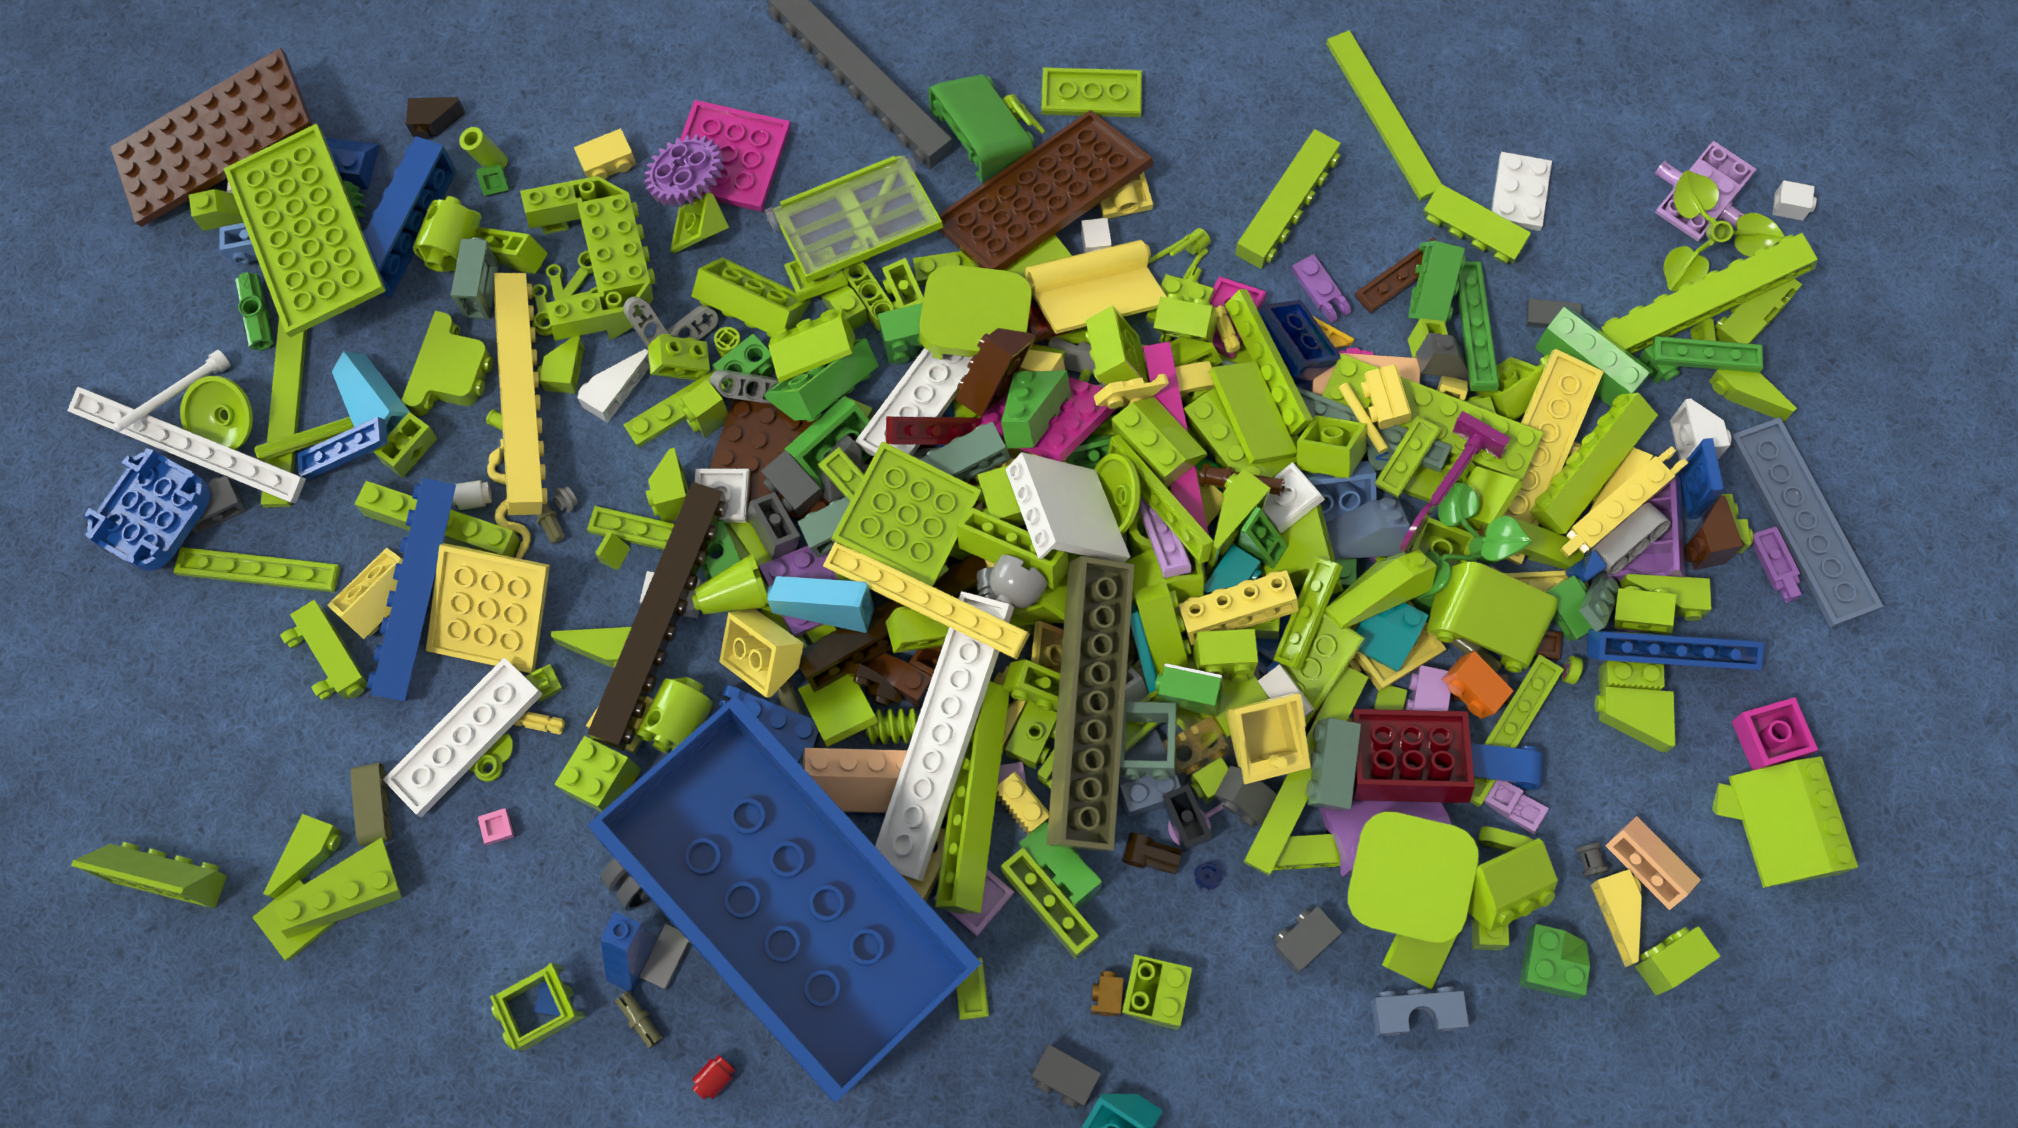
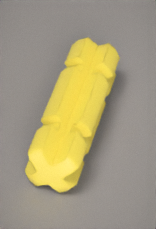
(1226, 331)
(541, 722)

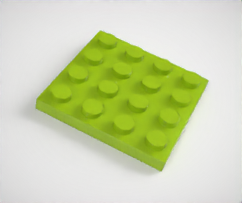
(906, 514)

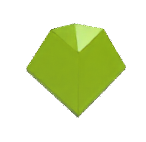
(697, 222)

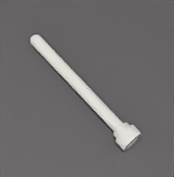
(216, 363)

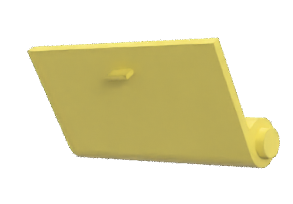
(1090, 282)

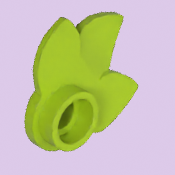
(496, 755)

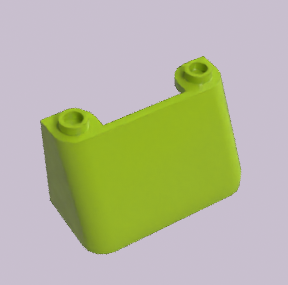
(1492, 613)

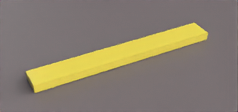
(927, 600)

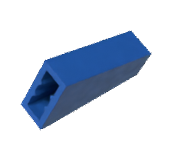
(625, 951)

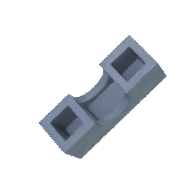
(1444, 1007)

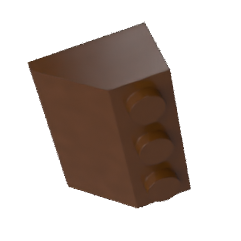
(993, 369)

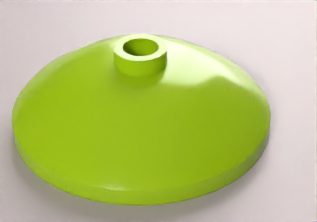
(206, 409)
(1121, 488)

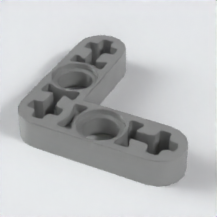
(650, 317)

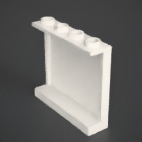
(1065, 508)

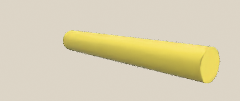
(1363, 417)

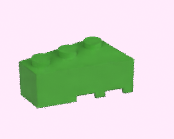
(1436, 281)
(1031, 405)
(1063, 867)

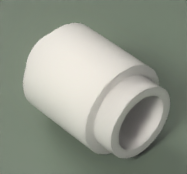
(472, 495)

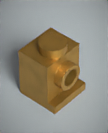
(1107, 994)

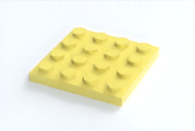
(487, 607)

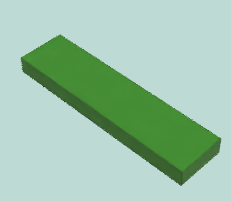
(1707, 354)

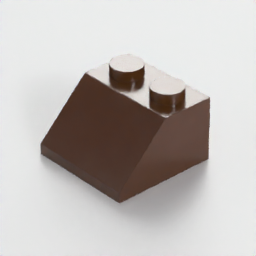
(1714, 538)

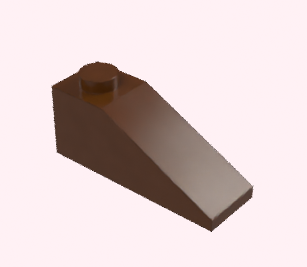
(908, 680)

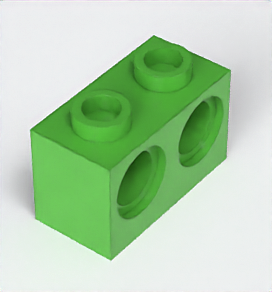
(740, 360)

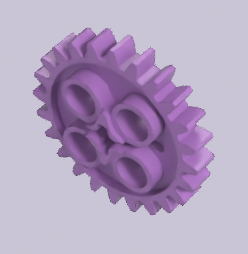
(684, 170)

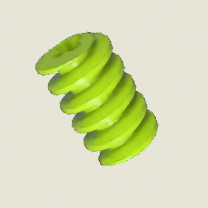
(893, 727)

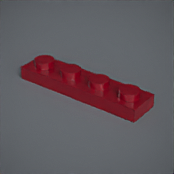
(927, 430)

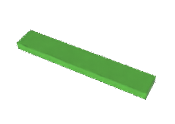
(1476, 328)

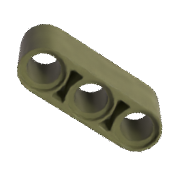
(370, 803)

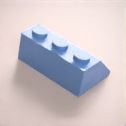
(1344, 493)

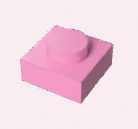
(496, 826)

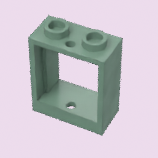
(475, 278)
(1150, 712)

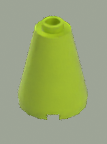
(732, 589)

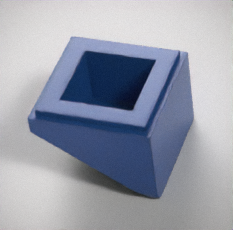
(1587, 567)

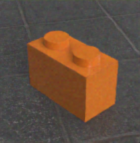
(1477, 685)

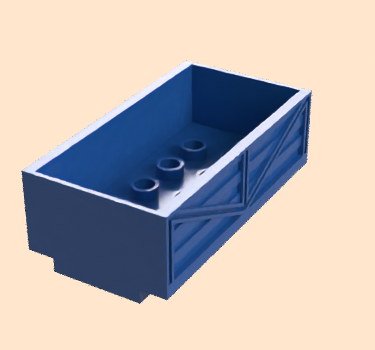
(784, 897)

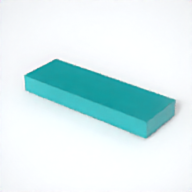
(1143, 649)

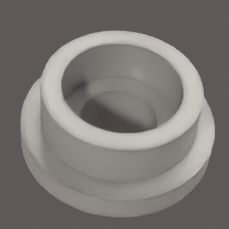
(565, 499)

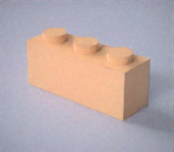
(1653, 863)

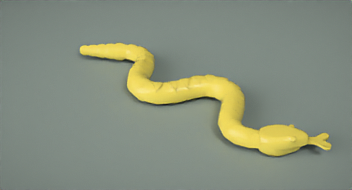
(495, 459)

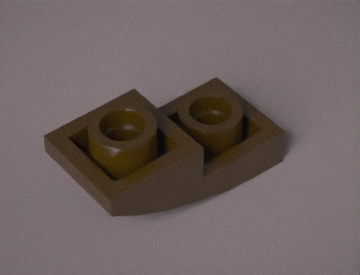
(876, 685)

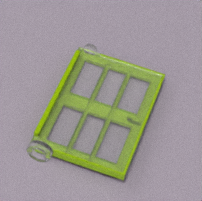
(855, 217)

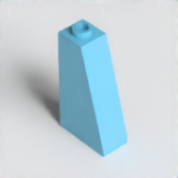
(367, 392)
(823, 601)

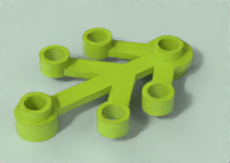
(558, 292)

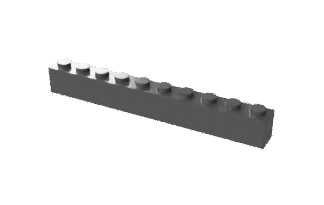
(863, 79)

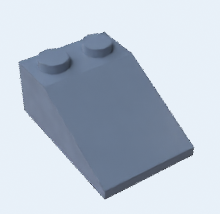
(1369, 530)
(1145, 793)

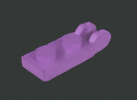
(1320, 287)

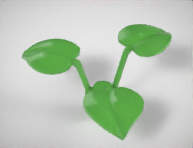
(1502, 538)

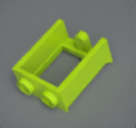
(561, 995)

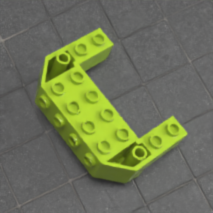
(613, 251)

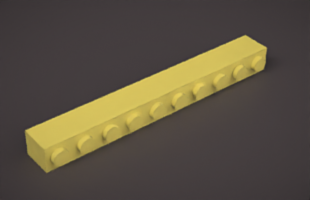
(518, 395)

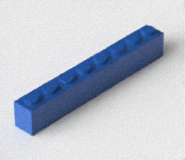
(413, 589)

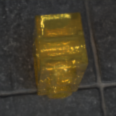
(1192, 738)

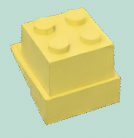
(1269, 737)

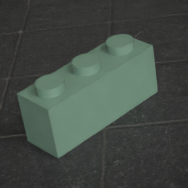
(1333, 764)

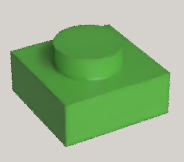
(492, 179)

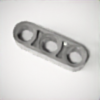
(738, 382)
(1631, 538)

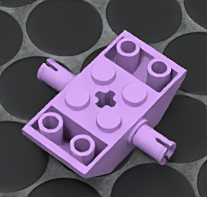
(1729, 175)

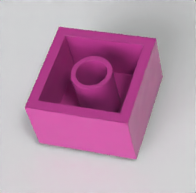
(1774, 734)

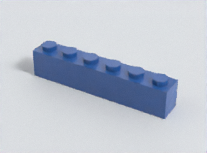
(1675, 649)

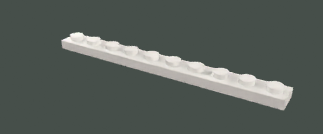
(190, 446)

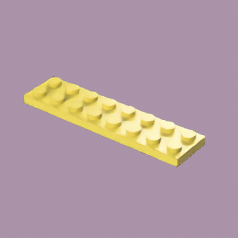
(1558, 412)

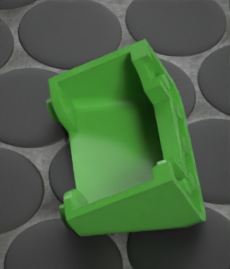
(980, 123)

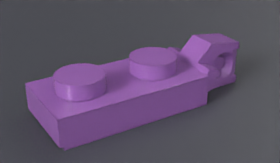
(1777, 563)

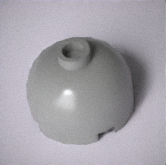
(1016, 584)

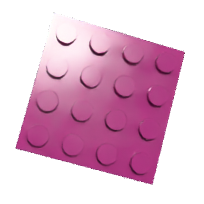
(750, 150)
(1067, 429)

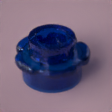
(1210, 868)

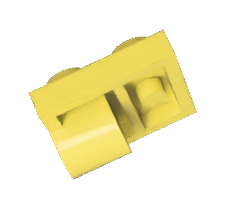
(1129, 199)

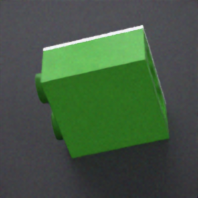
(1190, 689)

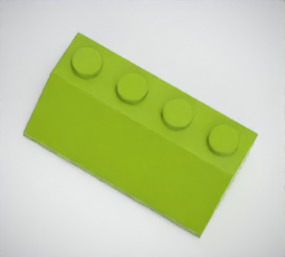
(748, 296)

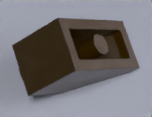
(432, 115)

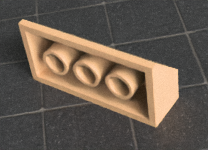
(856, 777)

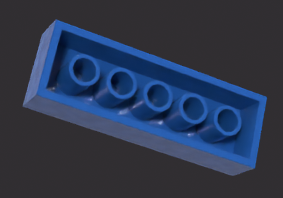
(398, 219)

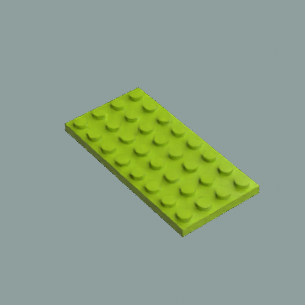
(304, 230)

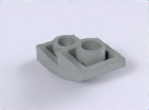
(1077, 356)

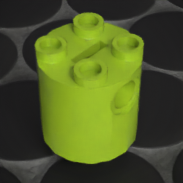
(442, 233)
(674, 713)

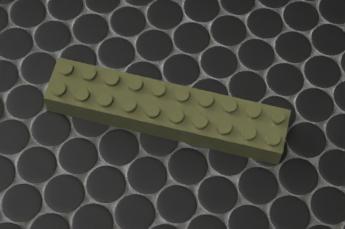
(1090, 705)

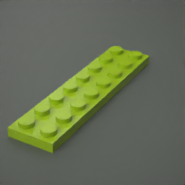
(1443, 412)

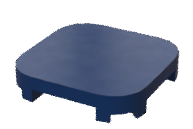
(149, 510)

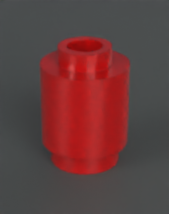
(712, 1078)

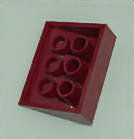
(1413, 756)

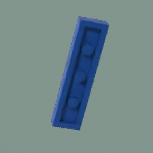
(342, 448)

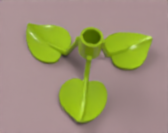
(1695, 195)

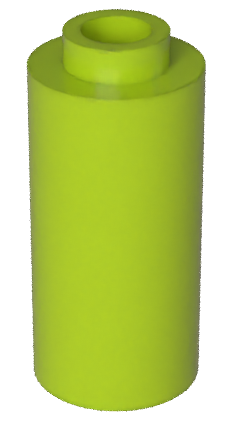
(482, 148)

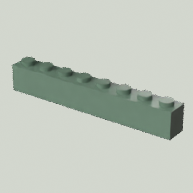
(961, 458)

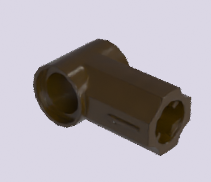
(1144, 852)

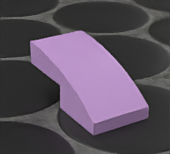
(1515, 806)

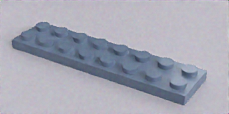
(1806, 523)

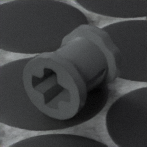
(1591, 860)

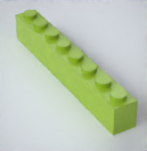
(1713, 294)
(972, 810)

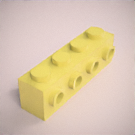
(1240, 605)

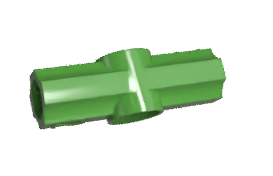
(256, 323)

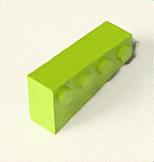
(341, 892)

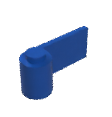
(1508, 764)

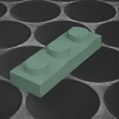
(1600, 601)

